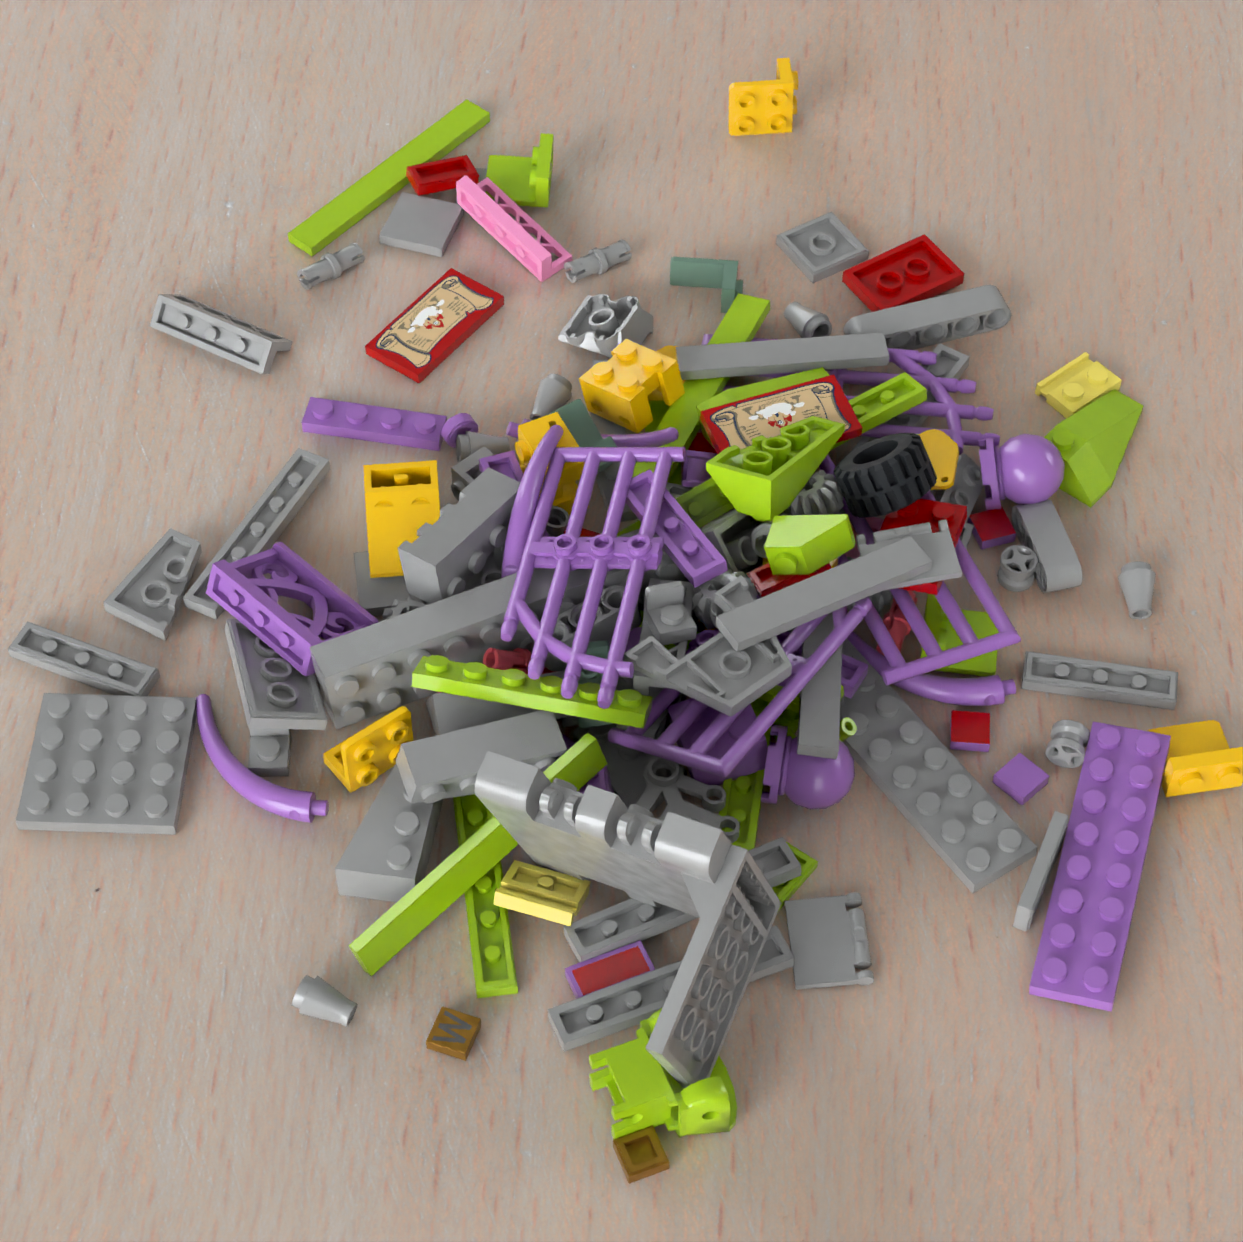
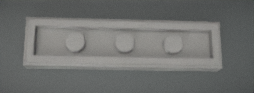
(83, 662)
(1100, 680)

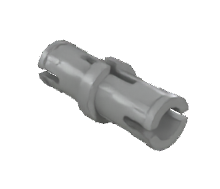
(597, 261)
(331, 266)

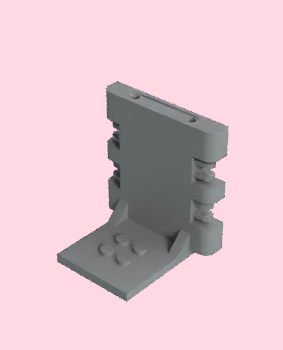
(660, 865)

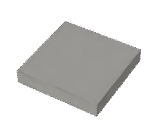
(421, 224)
(822, 247)

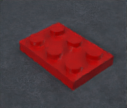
(903, 275)
(923, 512)

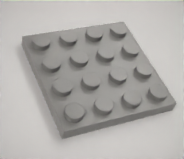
(108, 764)

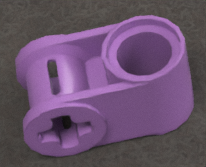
(695, 468)

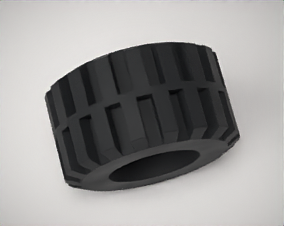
(885, 475)

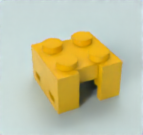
(621, 385)
(528, 439)

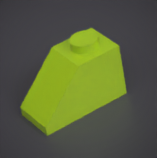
(807, 542)

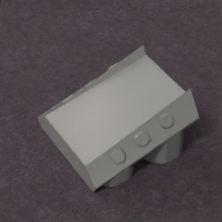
(604, 324)

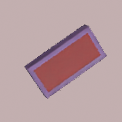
(608, 969)

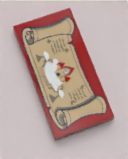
(434, 325)
(767, 413)

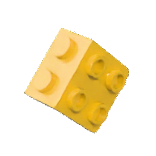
(764, 105)
(371, 750)
(1200, 759)

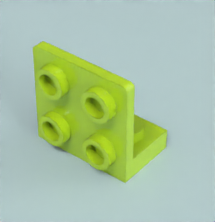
(525, 178)
(947, 638)

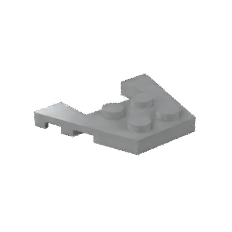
(715, 670)

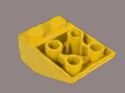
(397, 505)

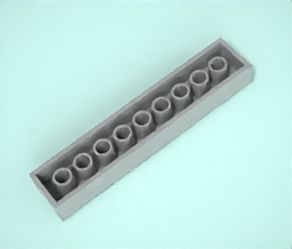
(374, 665)

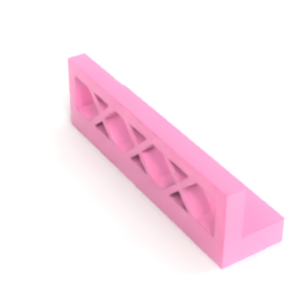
(510, 232)

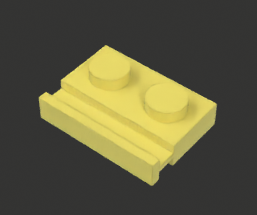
(1077, 385)
(542, 893)

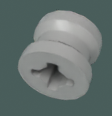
(1023, 561)
(1067, 743)

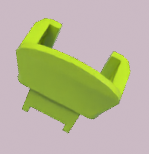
(652, 1097)

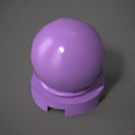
(1022, 469)
(803, 778)

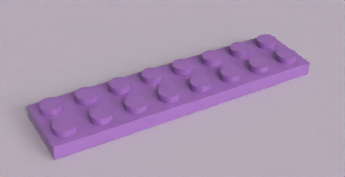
(1100, 867)

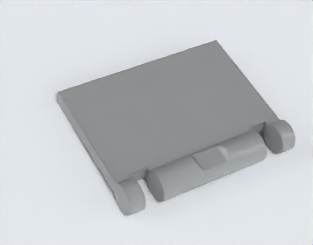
(936, 545)
(828, 941)

